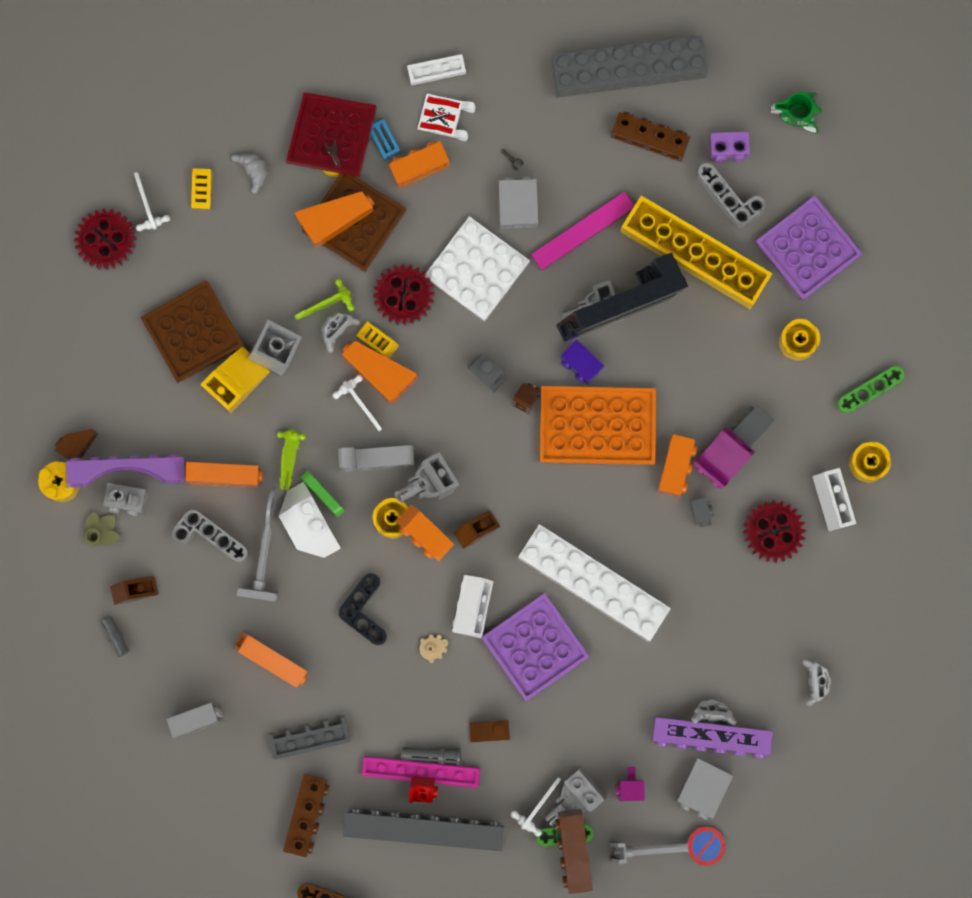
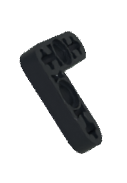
(357, 615)

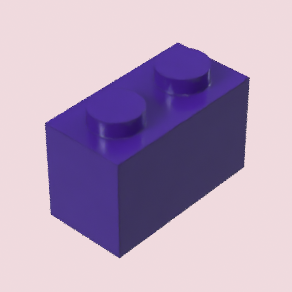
(581, 362)

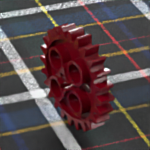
(116, 227)
(387, 291)
(779, 547)

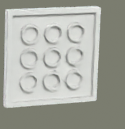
(477, 269)

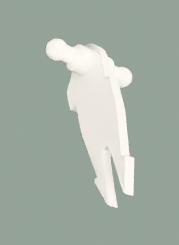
(152, 222)
(348, 387)
(526, 823)

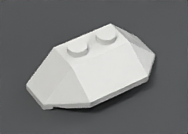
(306, 523)

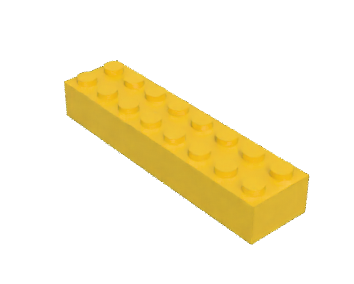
(696, 252)

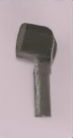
(333, 151)
(512, 159)

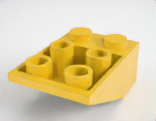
(234, 379)

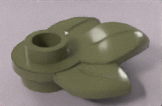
(103, 528)

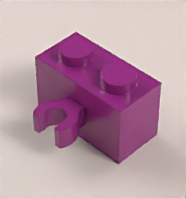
(630, 789)

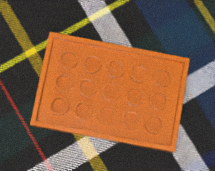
(598, 425)

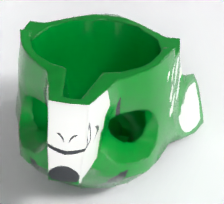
(798, 110)

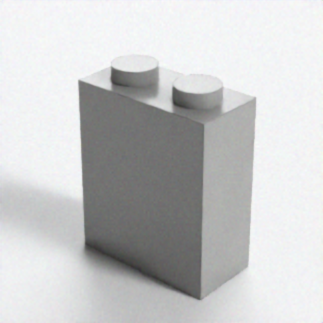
(518, 203)
(195, 720)
(704, 789)

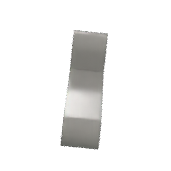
(727, 193)
(375, 458)
(218, 534)

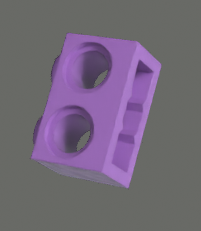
(728, 141)

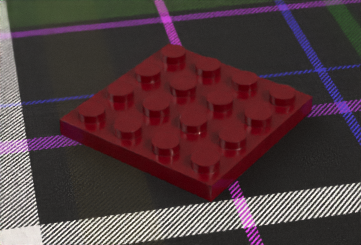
(326, 119)

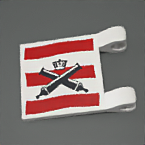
(442, 114)

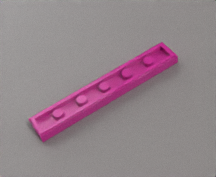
(583, 231)
(406, 769)

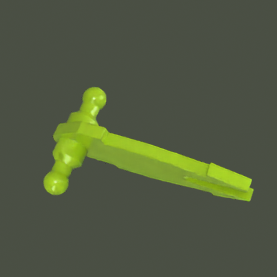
(343, 294)
(289, 455)

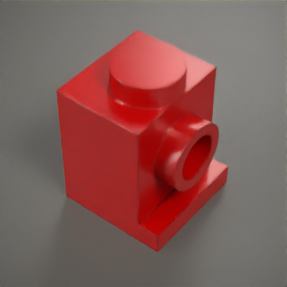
(422, 789)

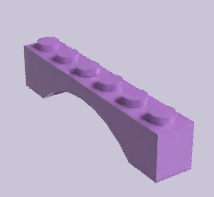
(166, 470)

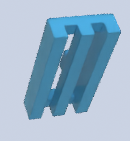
(391, 153)

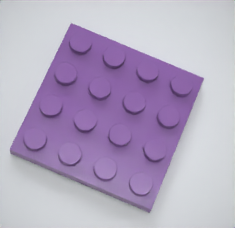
(808, 248)
(535, 647)

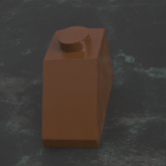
(526, 397)
(75, 444)
(476, 529)
(133, 590)
(489, 731)

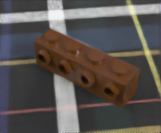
(650, 136)
(305, 815)
(575, 851)

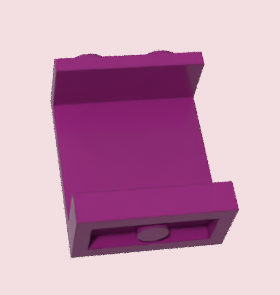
(723, 458)

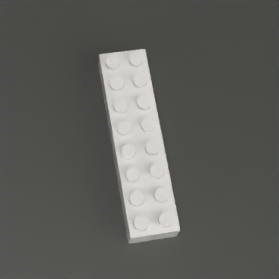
(594, 583)

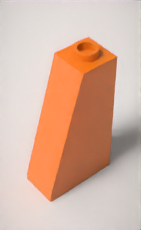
(333, 217)
(379, 371)
(223, 475)
(270, 660)

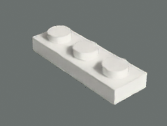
(436, 69)

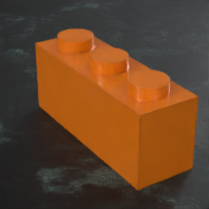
(419, 164)
(677, 466)
(424, 533)

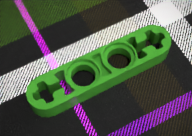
(869, 388)

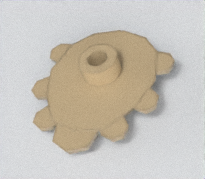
(433, 647)

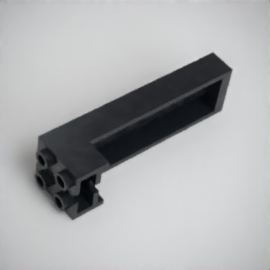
(658, 284)

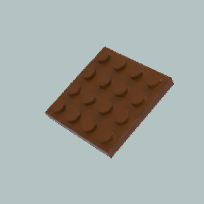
(366, 237)
(192, 331)

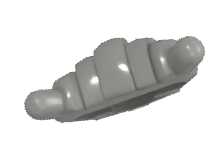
(254, 167)
(335, 326)
(818, 681)
(713, 711)

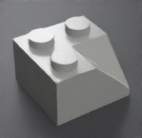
(274, 347)

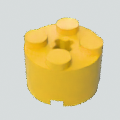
(791, 347)
(880, 464)
(47, 483)
(383, 512)

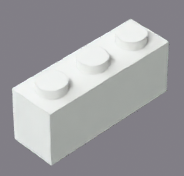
(834, 499)
(472, 606)

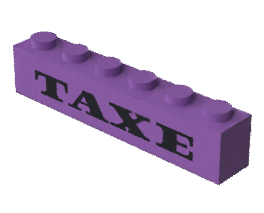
(712, 736)

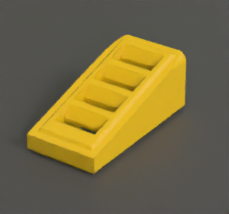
(195, 180)
(387, 347)

